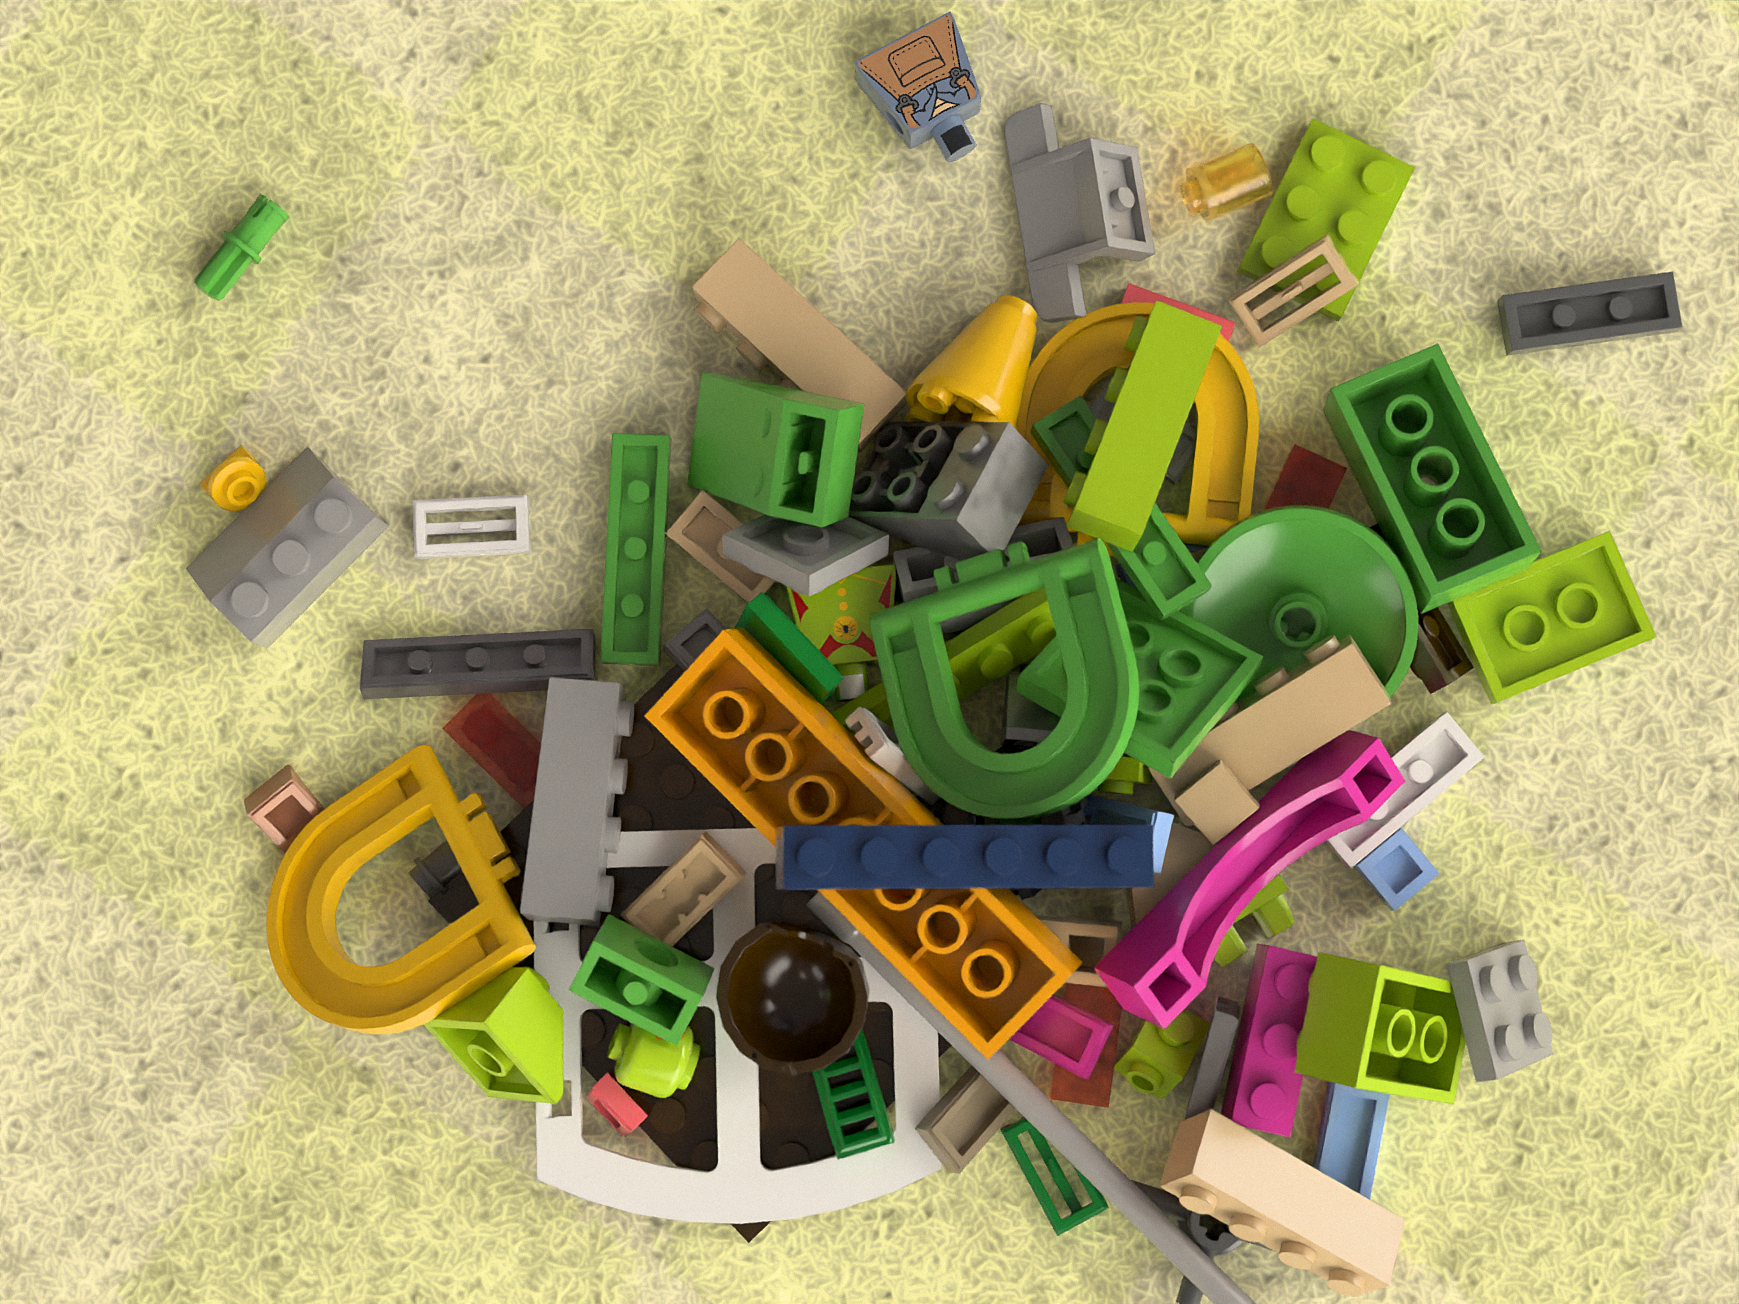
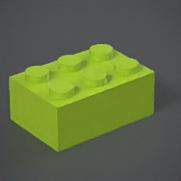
(1381, 1030)

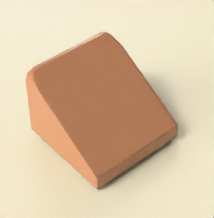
(282, 807)

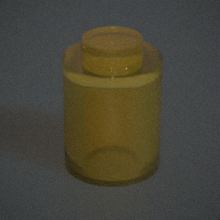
(1226, 183)

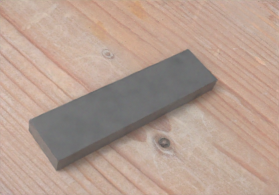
(475, 663)

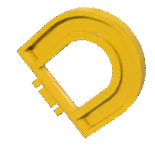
(1223, 408)
(341, 840)

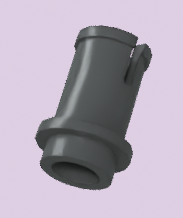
(436, 870)

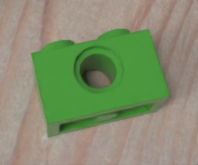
(642, 979)

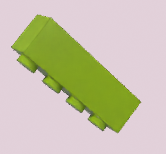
(1143, 425)

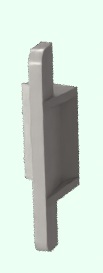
(1073, 208)

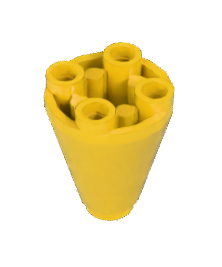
(980, 369)

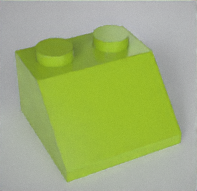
(508, 1037)

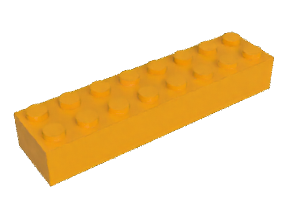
(795, 764)

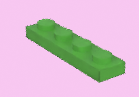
(636, 549)
(1160, 561)

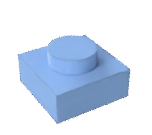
(1396, 870)

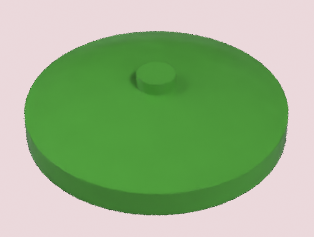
(1306, 576)

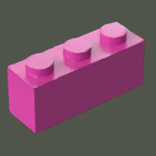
(1262, 1079)

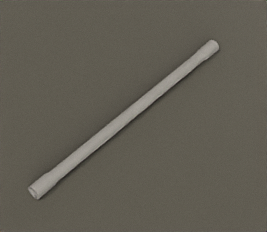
(1053, 1126)

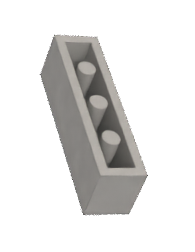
(576, 801)

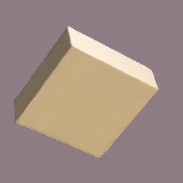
(1216, 802)

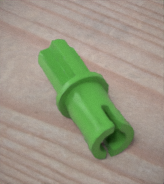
(241, 248)

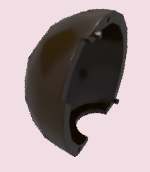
(792, 997)

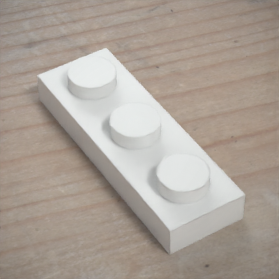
(1429, 766)

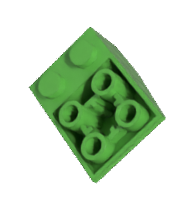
(775, 448)

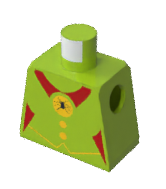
(840, 626)

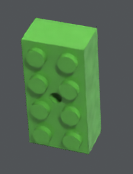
(1416, 425)

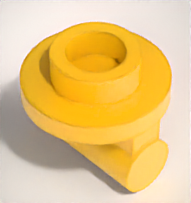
(235, 481)

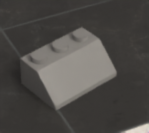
(285, 549)

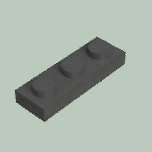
(1589, 313)

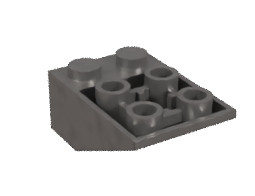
(948, 485)

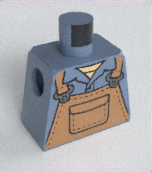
(924, 87)

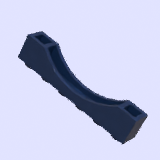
(963, 856)

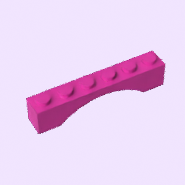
(1172, 947)

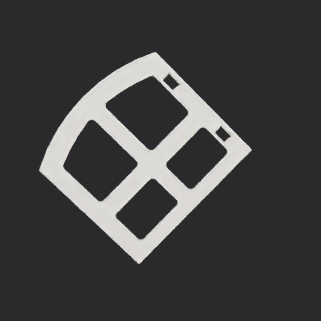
(740, 1185)

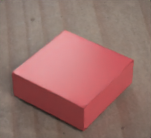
(615, 1105)

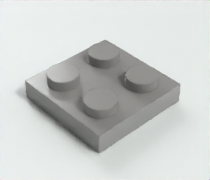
(805, 554)
(1500, 1010)

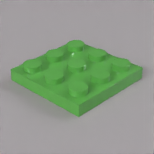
(1184, 675)

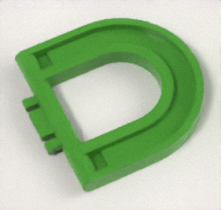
(1097, 666)

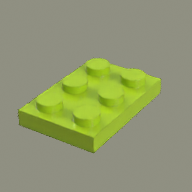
(1334, 190)
(1552, 618)

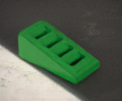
(865, 1140)

